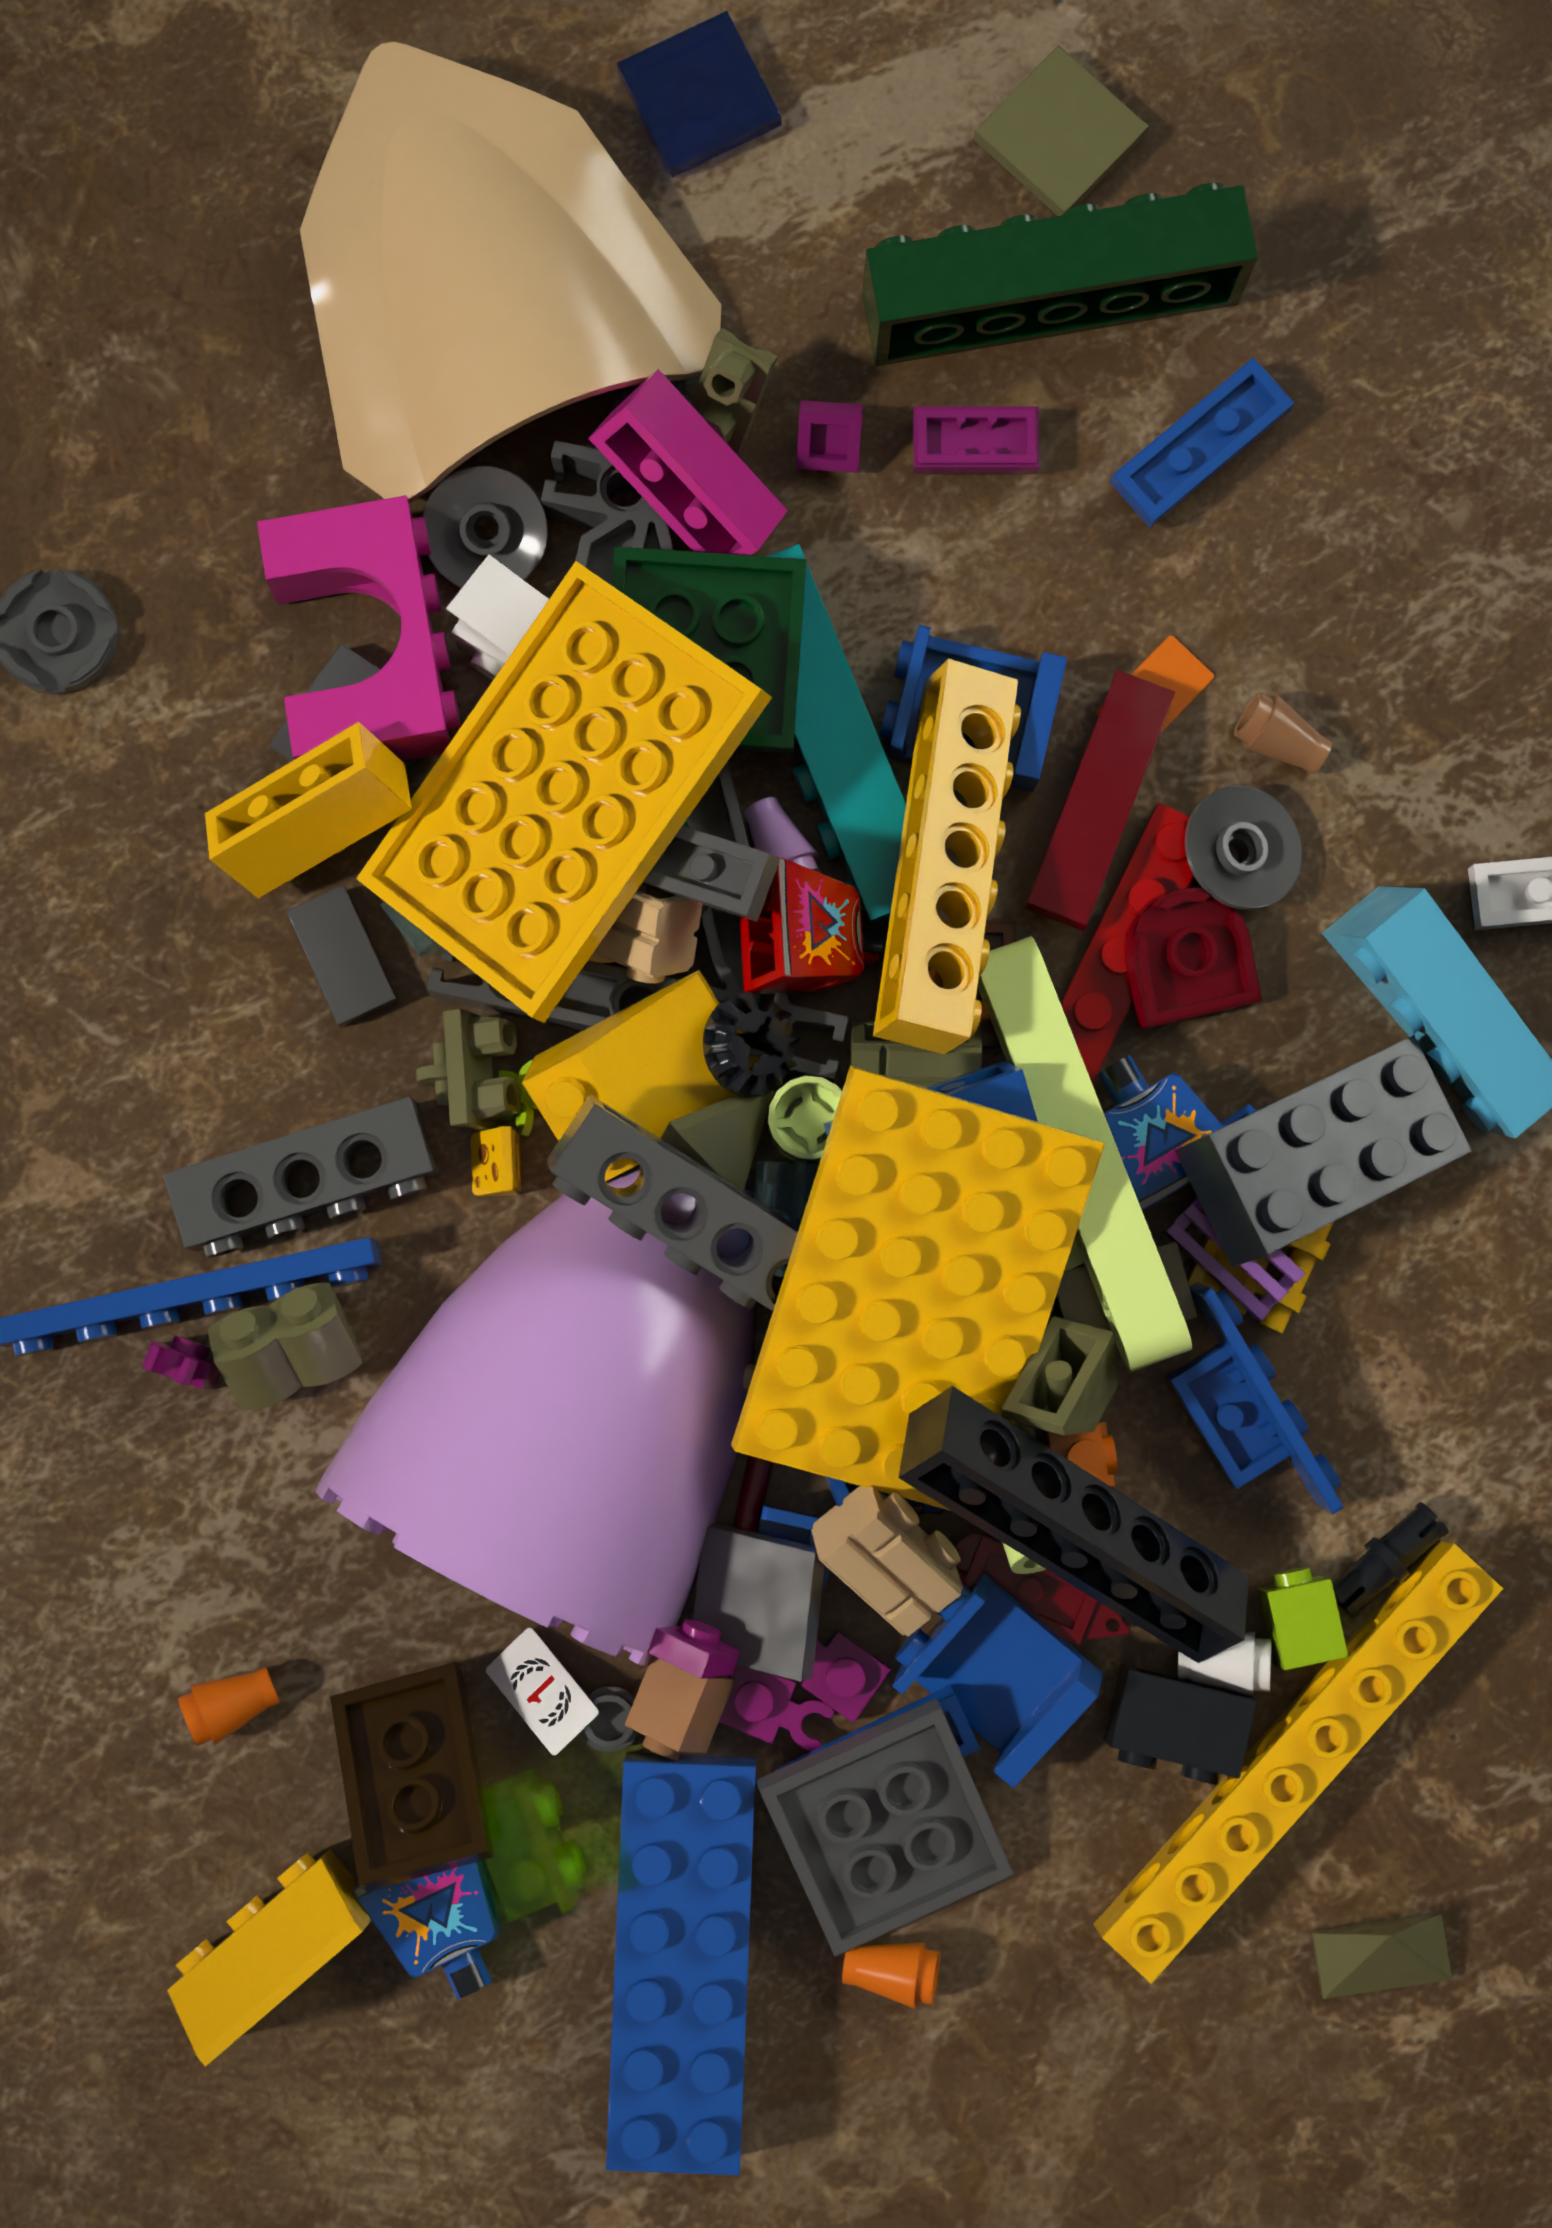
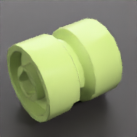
(799, 1117)

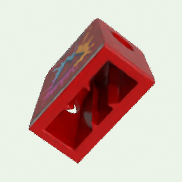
(806, 935)

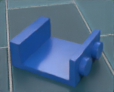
(1007, 1671)

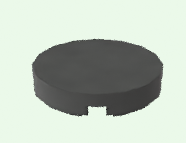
(57, 631)

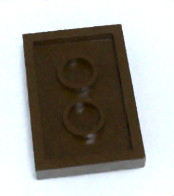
(411, 1777)

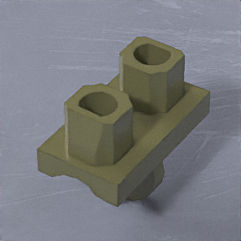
(732, 387)
(465, 1074)

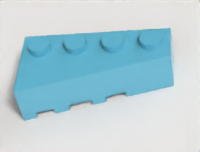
(1450, 1003)

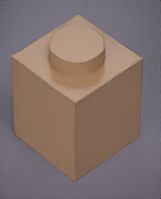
(677, 1709)

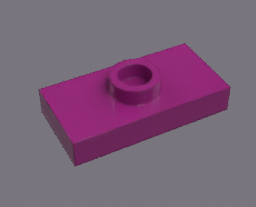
(975, 439)

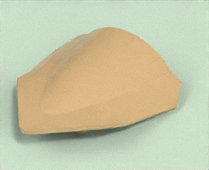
(480, 270)

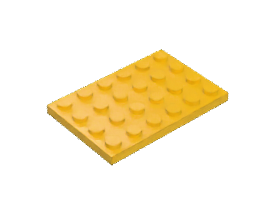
(562, 790)
(912, 1274)

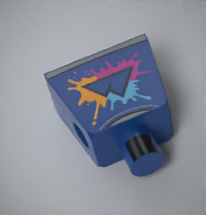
(1151, 1126)
(439, 1923)

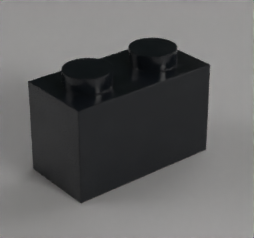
(1179, 1723)

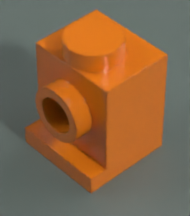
(1090, 1451)

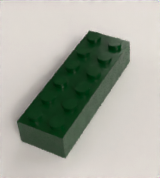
(1057, 273)

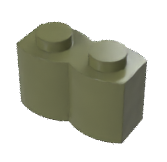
(284, 1346)

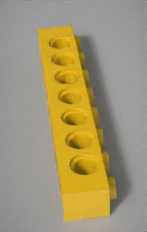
(1296, 1759)

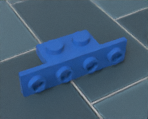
(1239, 1411)

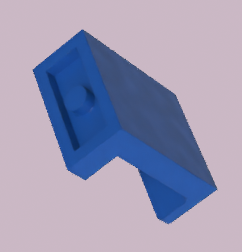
(1036, 695)

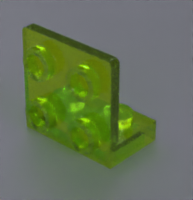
(530, 1854)

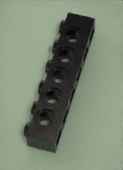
(1074, 1525)

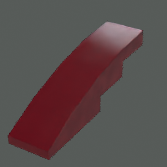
(1100, 800)

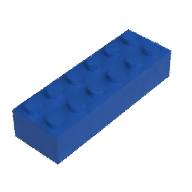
(681, 1964)

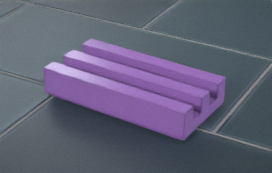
(1275, 1289)

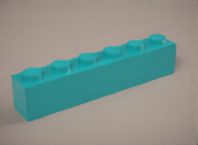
(844, 762)

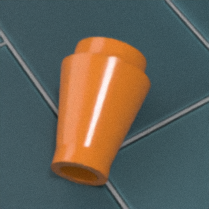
(226, 1704)
(895, 1971)

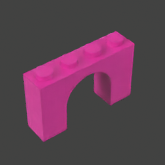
(376, 553)

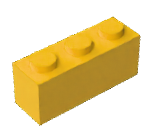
(308, 810)

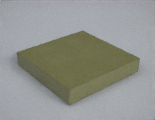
(1060, 132)

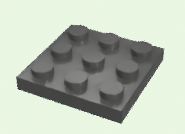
(884, 1827)

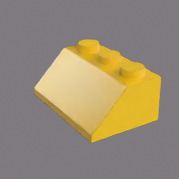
(267, 1954)

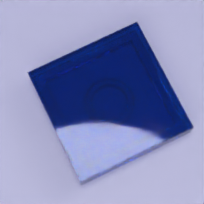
(699, 94)

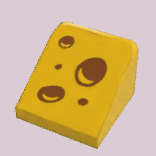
(495, 1162)

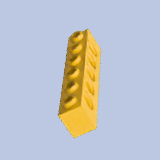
(909, 1002)

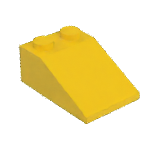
(636, 1061)

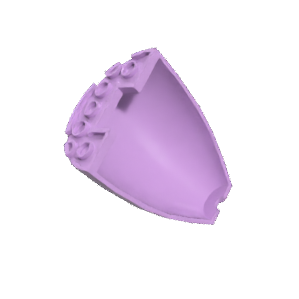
(562, 1426)

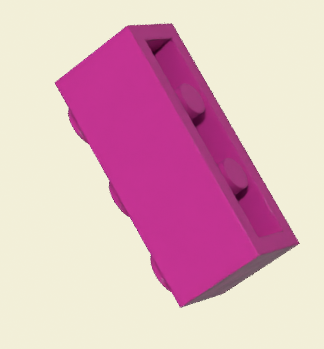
(687, 471)

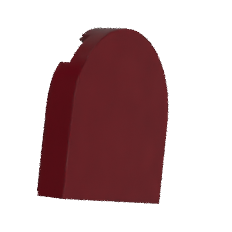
(1189, 958)

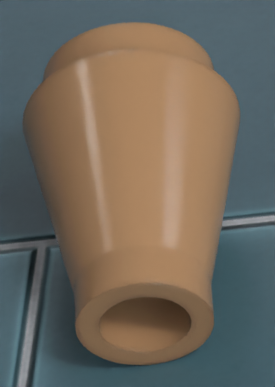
(1279, 732)

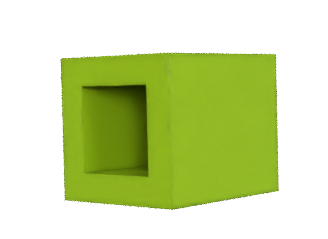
(1302, 1619)

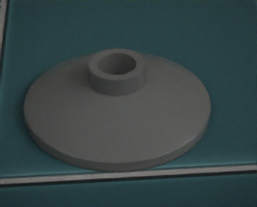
(477, 492)
(1262, 835)

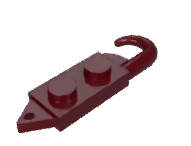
(1044, 1594)

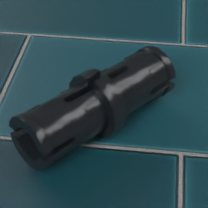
(1388, 1559)

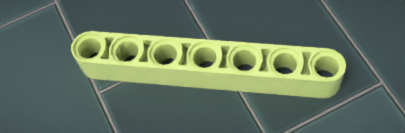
(1112, 1226)

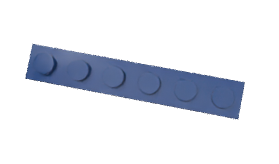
(215, 1290)

